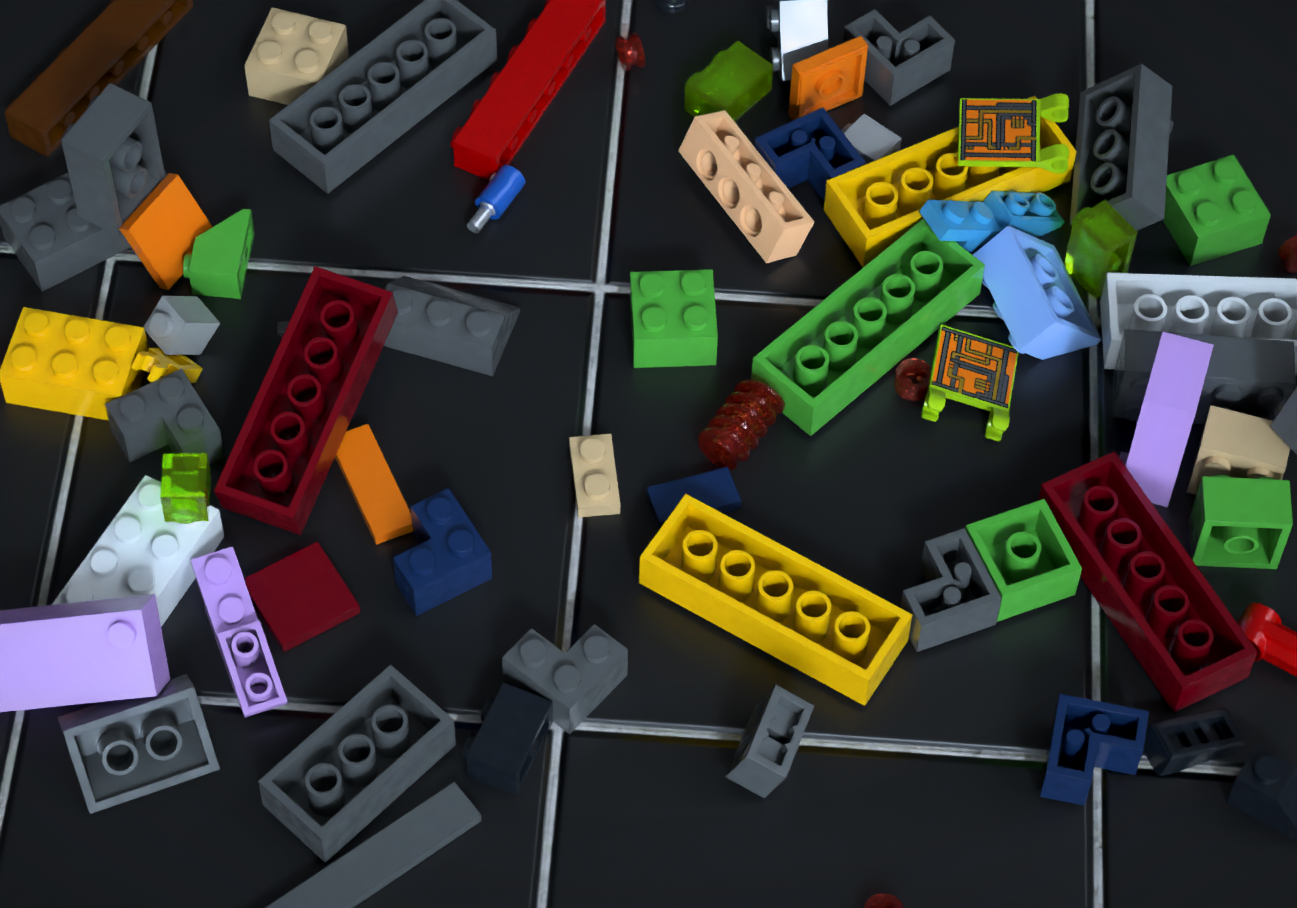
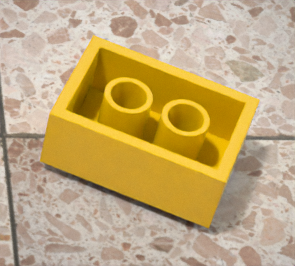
(70, 363)

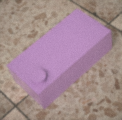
(1167, 415)
(81, 653)

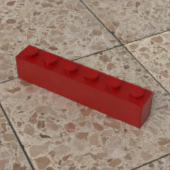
(526, 85)

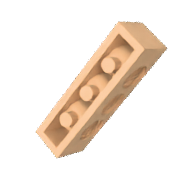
(746, 186)

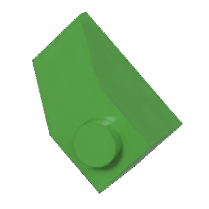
(221, 257)

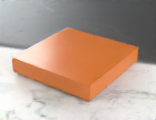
(828, 78)
(165, 229)

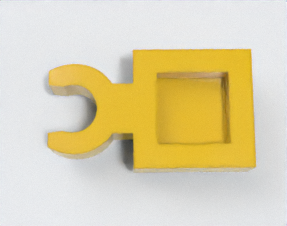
(160, 364)

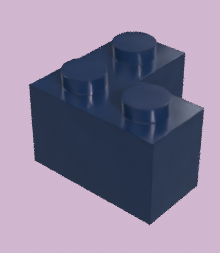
(809, 150)
(448, 557)
(1086, 737)

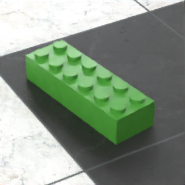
(868, 325)

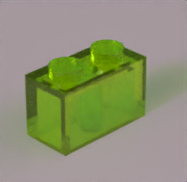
(729, 83)
(1099, 245)

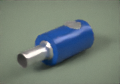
(496, 196)

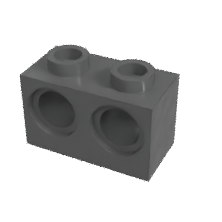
(770, 741)

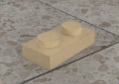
(594, 475)

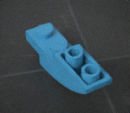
(978, 222)

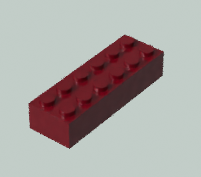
(306, 400)
(1148, 583)

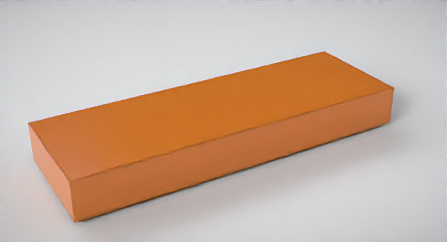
(373, 485)

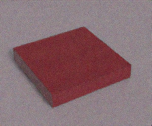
(301, 596)

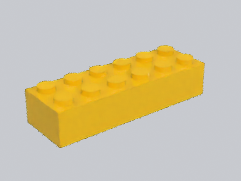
(884, 197)
(775, 599)

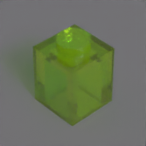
(185, 487)

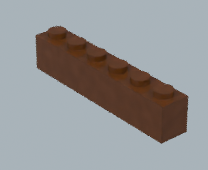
(98, 56)

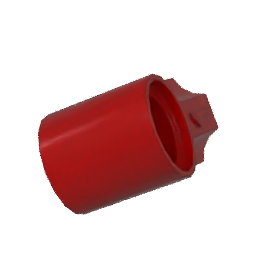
(1269, 637)

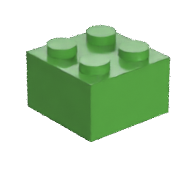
(1214, 210)
(673, 318)
(1240, 522)
(1026, 558)

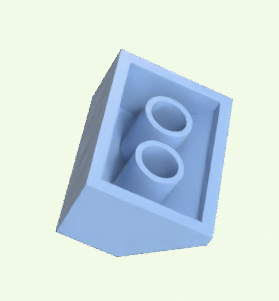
(1035, 295)

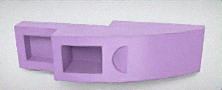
(238, 632)

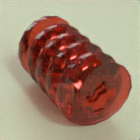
(740, 423)

